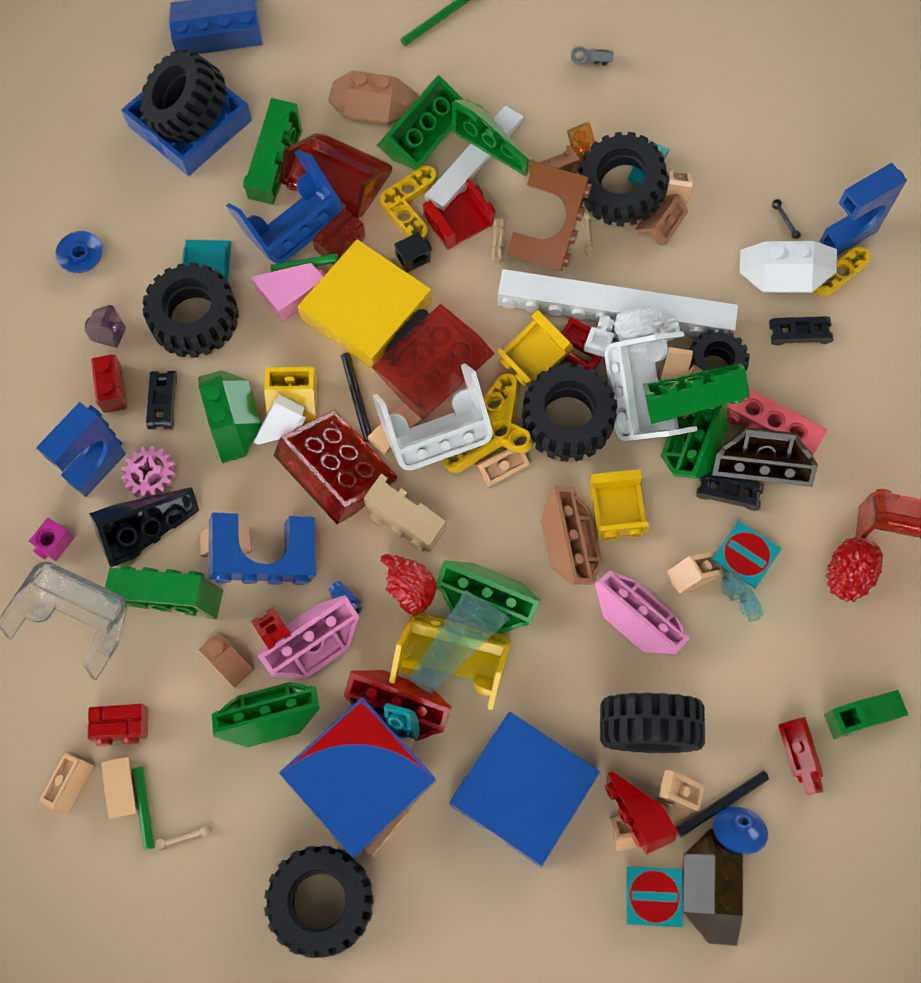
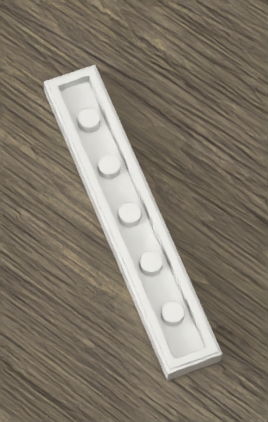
(468, 164)

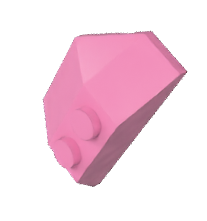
(639, 615)
(314, 640)

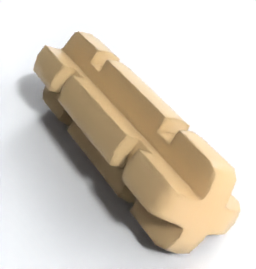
(498, 240)

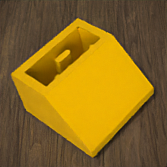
(294, 383)

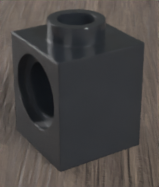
(413, 252)

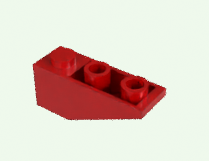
(645, 816)

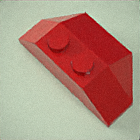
(377, 691)

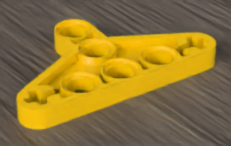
(499, 417)

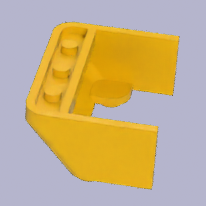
(483, 667)

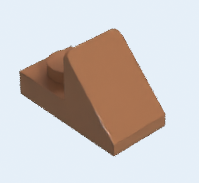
(226, 659)

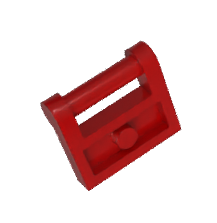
(577, 335)

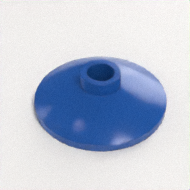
(73, 246)
(740, 830)

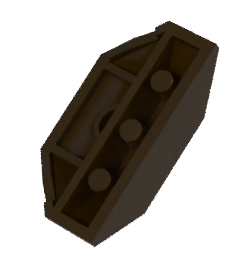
(766, 457)
(713, 890)

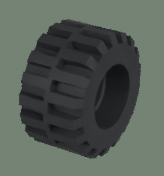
(718, 345)

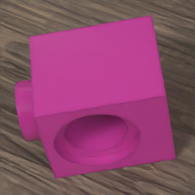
(49, 530)

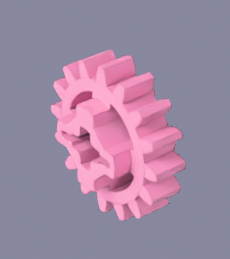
(142, 464)

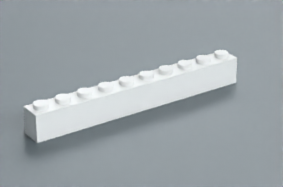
(594, 300)

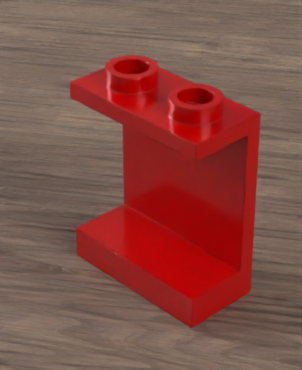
(462, 218)

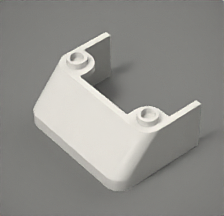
(628, 368)
(443, 436)

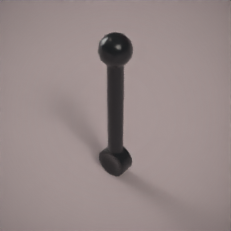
(777, 205)

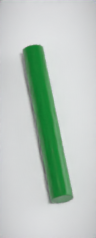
(316, 261)
(143, 808)

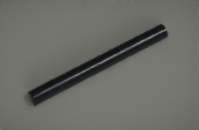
(356, 396)
(722, 803)

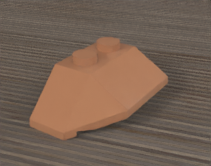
(371, 97)
(570, 537)

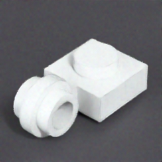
(600, 337)

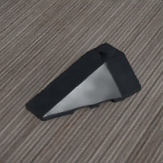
(136, 524)

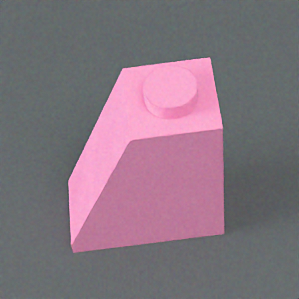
(287, 287)

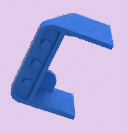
(298, 223)

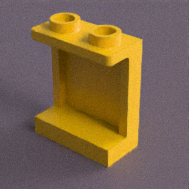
(535, 349)
(618, 504)

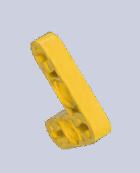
(401, 201)
(846, 262)

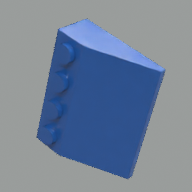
(214, 25)

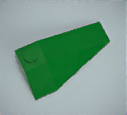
(481, 130)

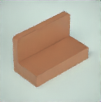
(665, 220)

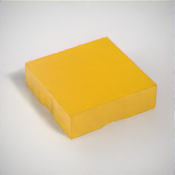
(363, 302)

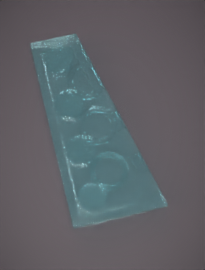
(461, 635)

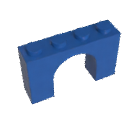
(866, 207)
(86, 434)
(229, 562)

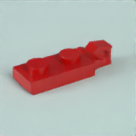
(802, 754)

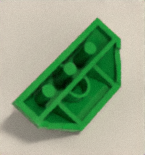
(229, 413)
(694, 452)
(493, 588)
(266, 714)

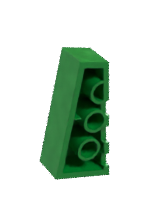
(279, 131)
(695, 392)

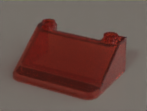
(350, 172)

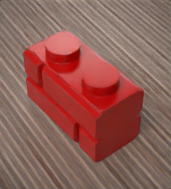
(108, 383)
(117, 723)

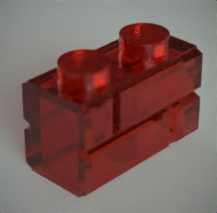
(339, 234)

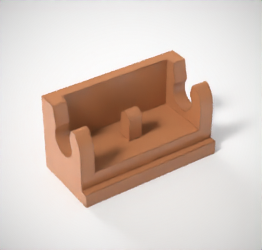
(566, 161)

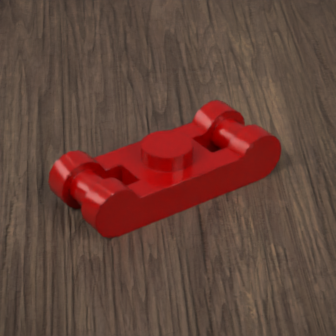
(271, 628)

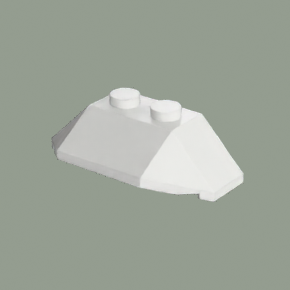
(788, 265)

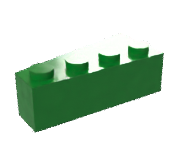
(166, 590)

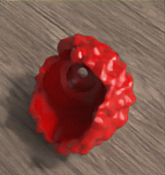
(854, 568)
(409, 583)

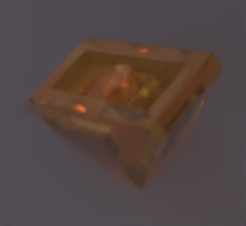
(581, 139)

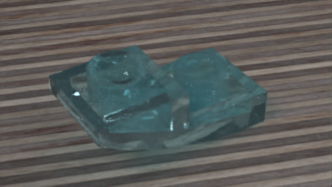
(737, 589)

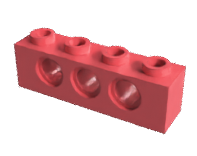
(784, 418)

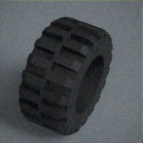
(183, 96)
(617, 152)
(182, 284)
(577, 384)
(652, 723)
(281, 893)

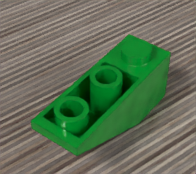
(865, 714)

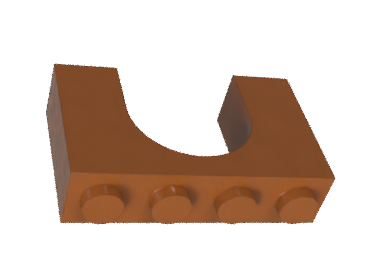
(571, 190)

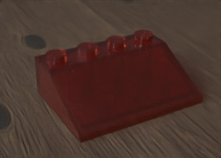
(428, 361)
(332, 464)

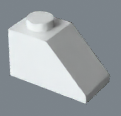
(280, 420)

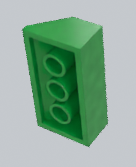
(421, 125)

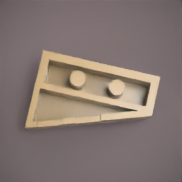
(403, 515)

